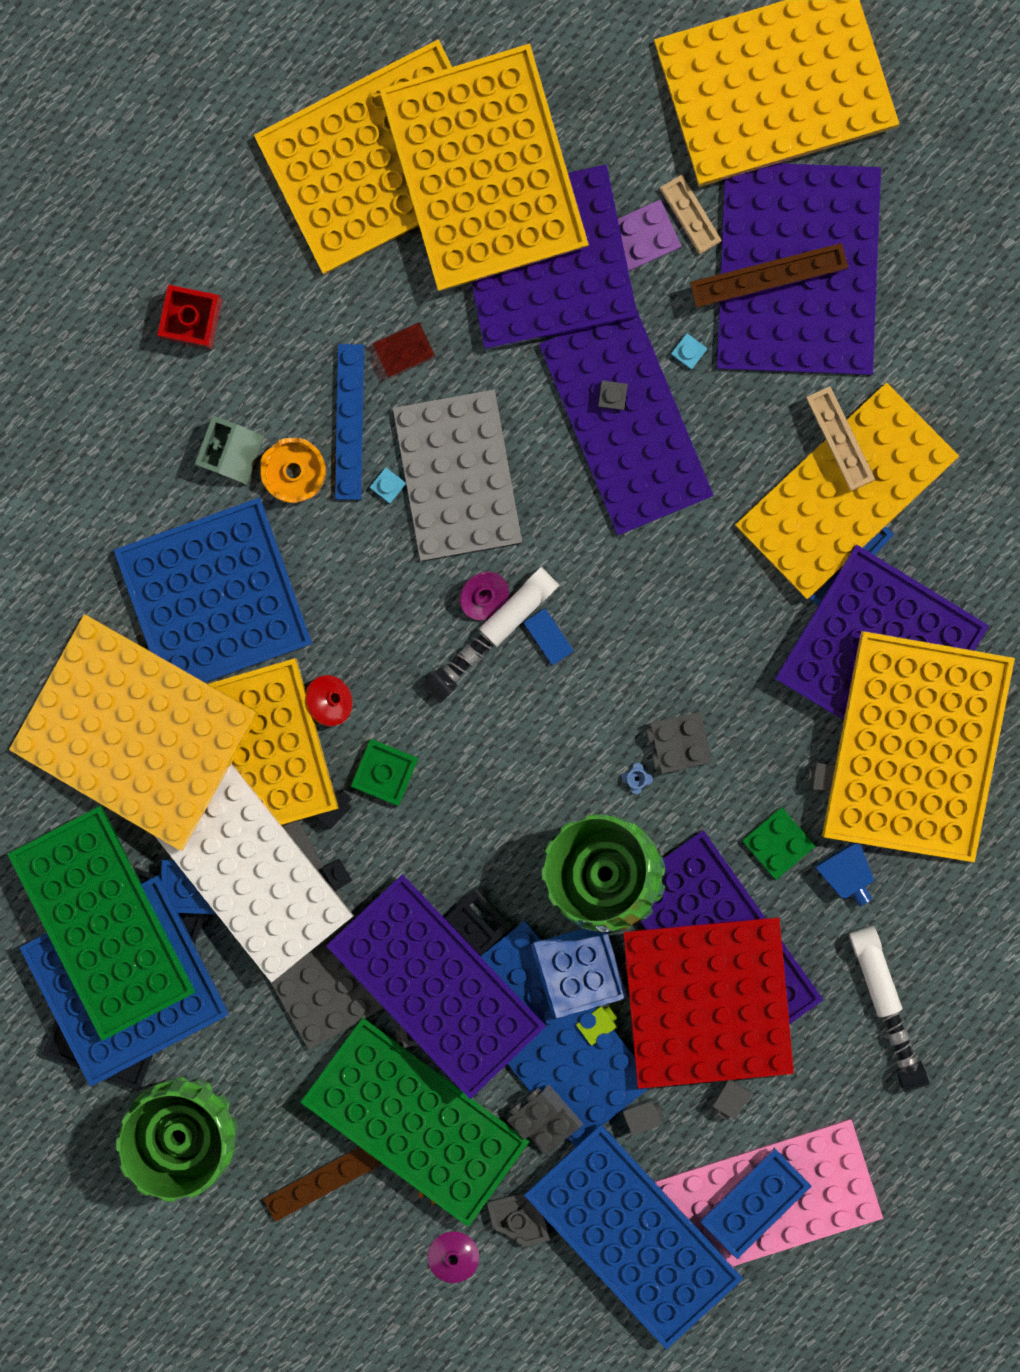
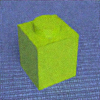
(604, 1024)

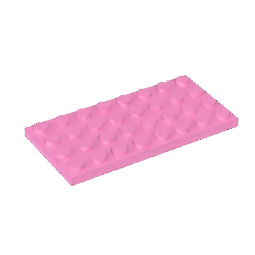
(825, 1157)

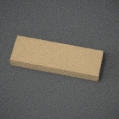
(690, 214)

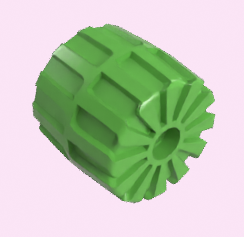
(576, 866)
(160, 1162)

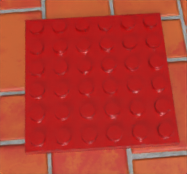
(708, 1002)

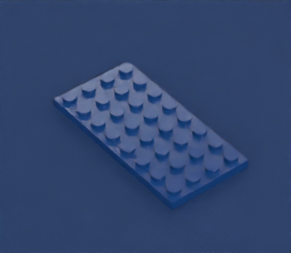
(588, 1078)
(633, 1236)

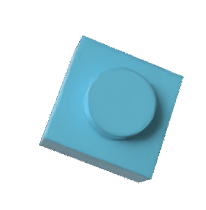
(689, 351)
(388, 485)

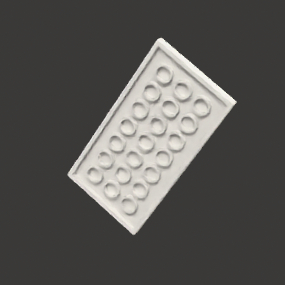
(258, 879)

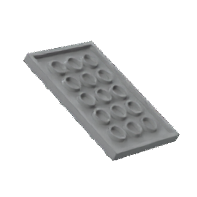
(457, 475)

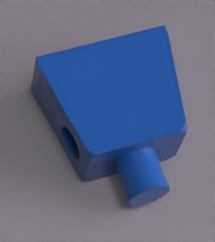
(848, 873)

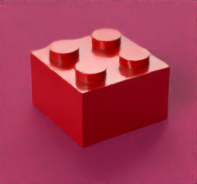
(190, 317)

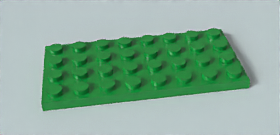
(101, 923)
(415, 1122)

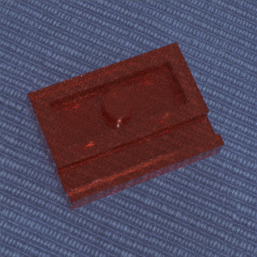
(404, 350)

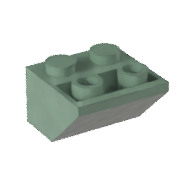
(229, 450)

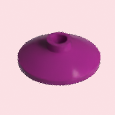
(485, 605)
(453, 1244)

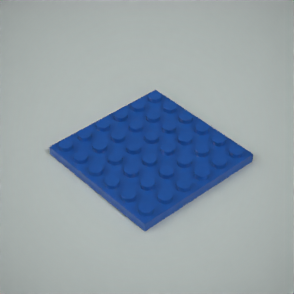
(214, 593)
(107, 1057)

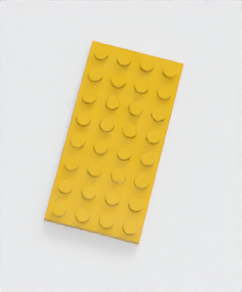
(814, 517)

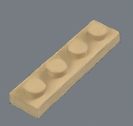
(840, 439)

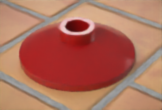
(320, 704)

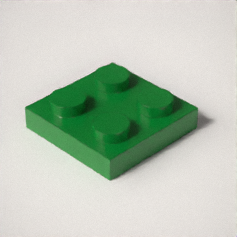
(384, 772)
(778, 843)

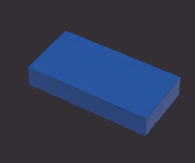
(548, 636)

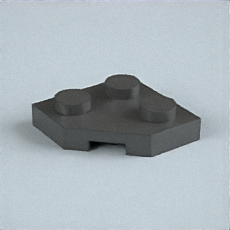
(518, 1219)

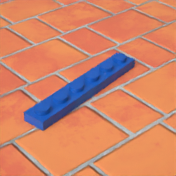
(349, 422)

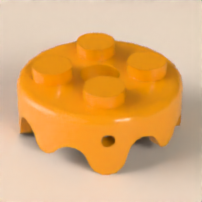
(275, 465)

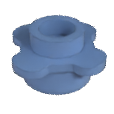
(629, 778)

